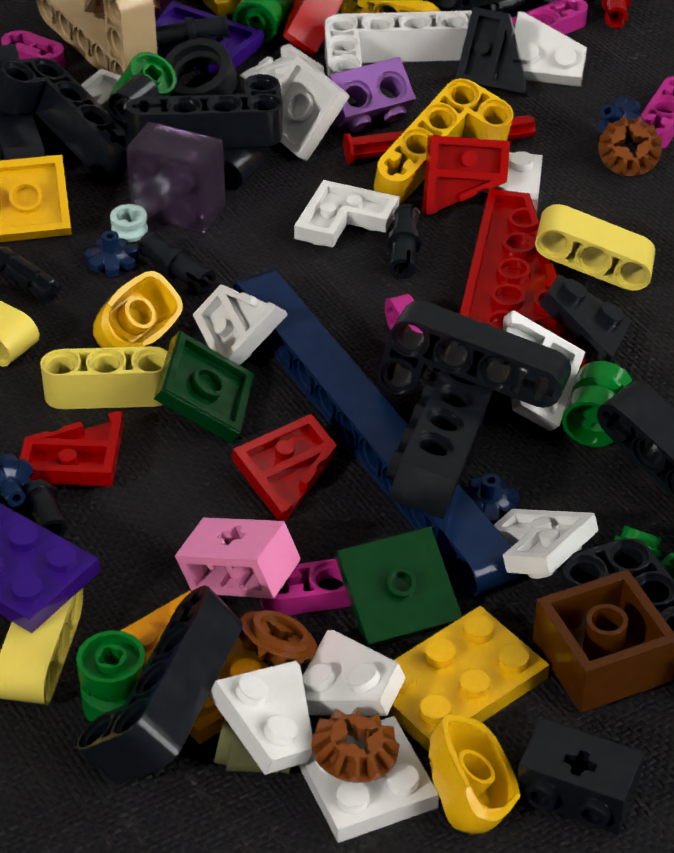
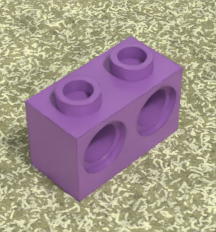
(364, 87)

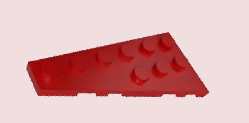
(507, 267)

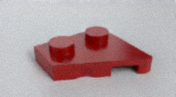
(461, 169)
(76, 453)
(286, 463)

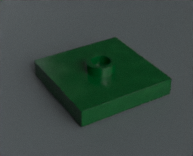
(204, 386)
(398, 587)

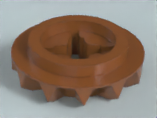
(619, 158)
(277, 638)
(348, 760)

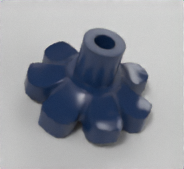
(613, 113)
(111, 254)
(13, 477)
(492, 496)

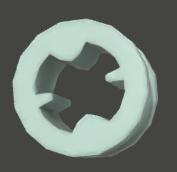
(129, 222)

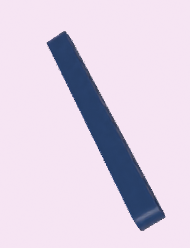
(372, 432)

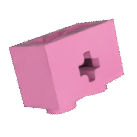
(239, 557)

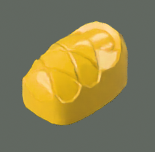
(138, 312)
(471, 774)

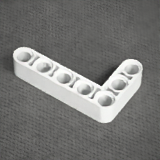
(385, 36)

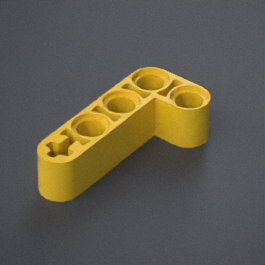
(457, 111)

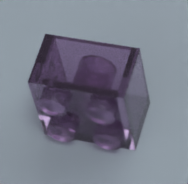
(177, 176)

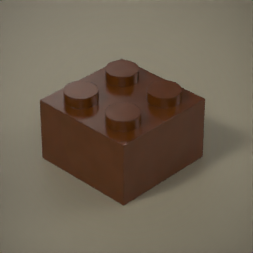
(604, 640)

